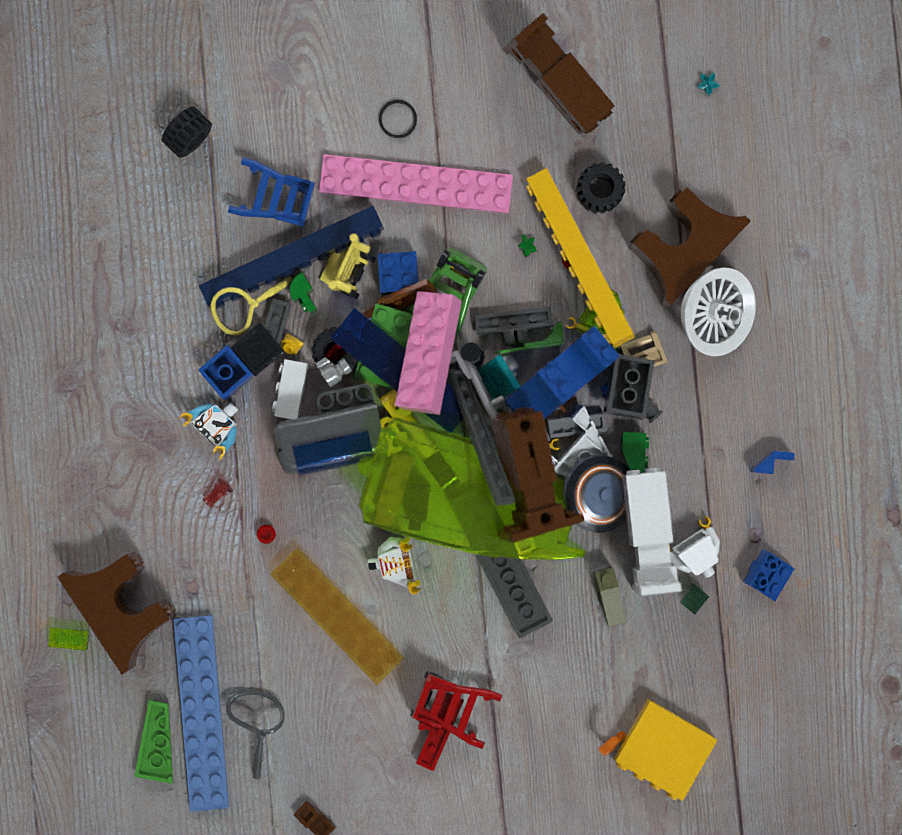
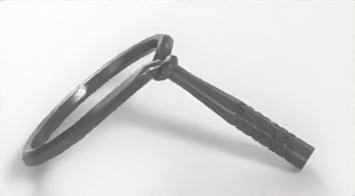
(260, 734)

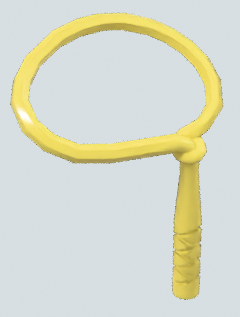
(252, 302)

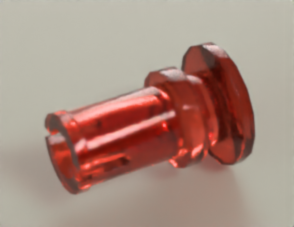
(218, 491)

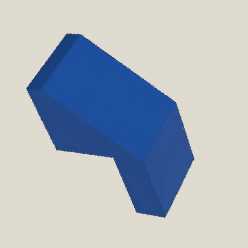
(766, 465)

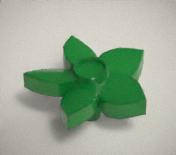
(527, 245)

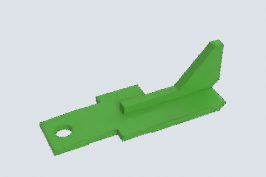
(553, 339)

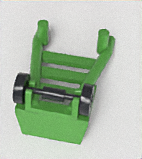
(465, 266)

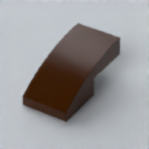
(313, 819)

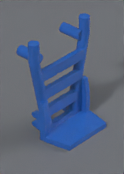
(295, 183)

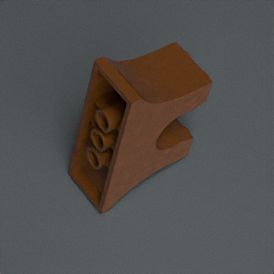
(706, 238)
(102, 606)

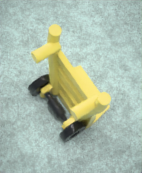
(341, 265)

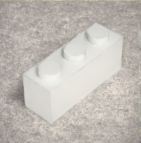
(290, 389)

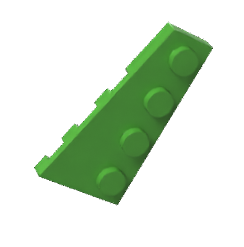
(155, 749)

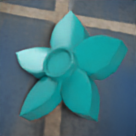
(708, 83)

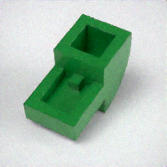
(299, 290)

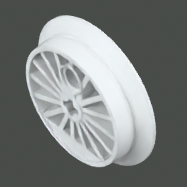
(718, 311)

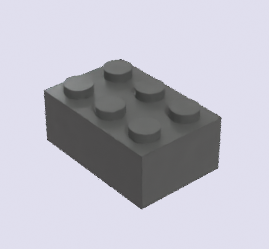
(629, 387)

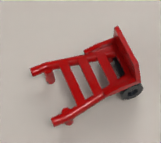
(437, 682)

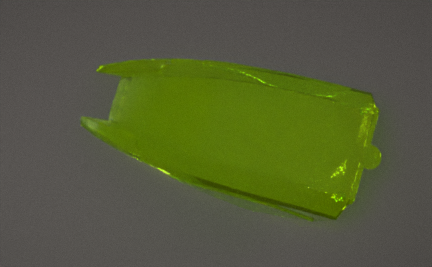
(435, 491)

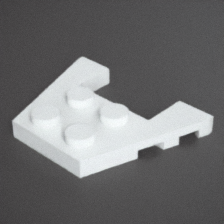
(586, 445)

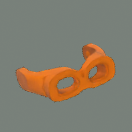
(611, 744)

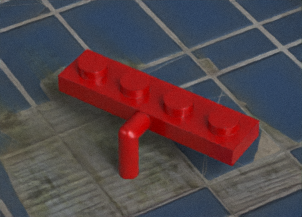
(436, 737)

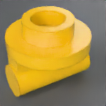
(291, 344)

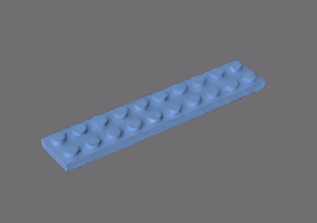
(201, 713)

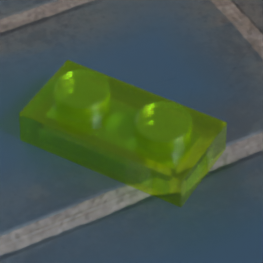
(68, 638)

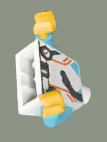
(214, 425)

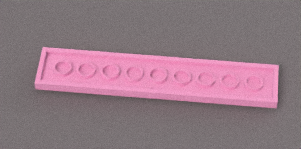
(416, 183)

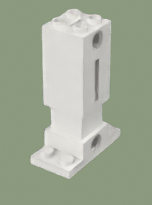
(650, 531)

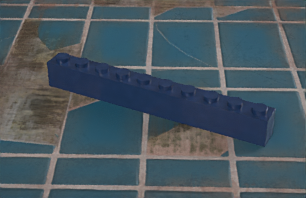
(293, 257)

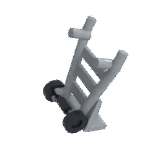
(467, 358)

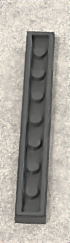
(481, 438)

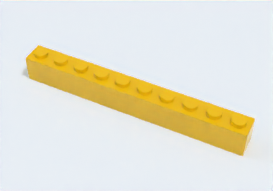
(580, 257)

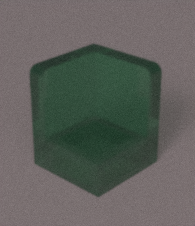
(694, 598)

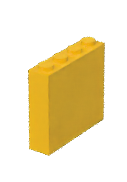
(664, 750)

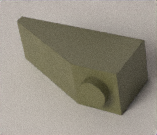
(610, 596)

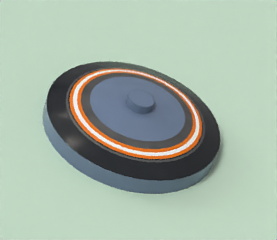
(597, 492)

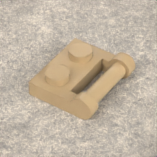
(655, 353)

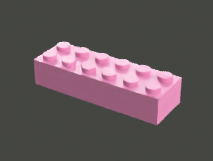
(428, 352)

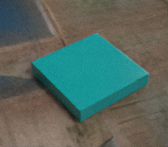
(498, 378)

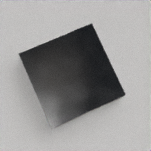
(257, 349)

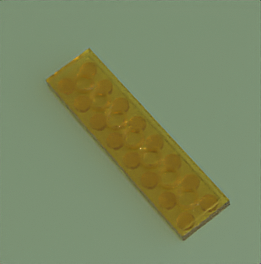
(337, 616)

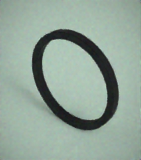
(402, 102)

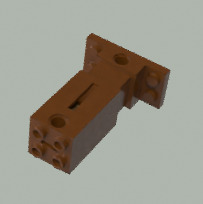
(560, 77)
(530, 473)

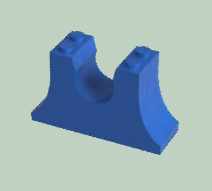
(565, 374)

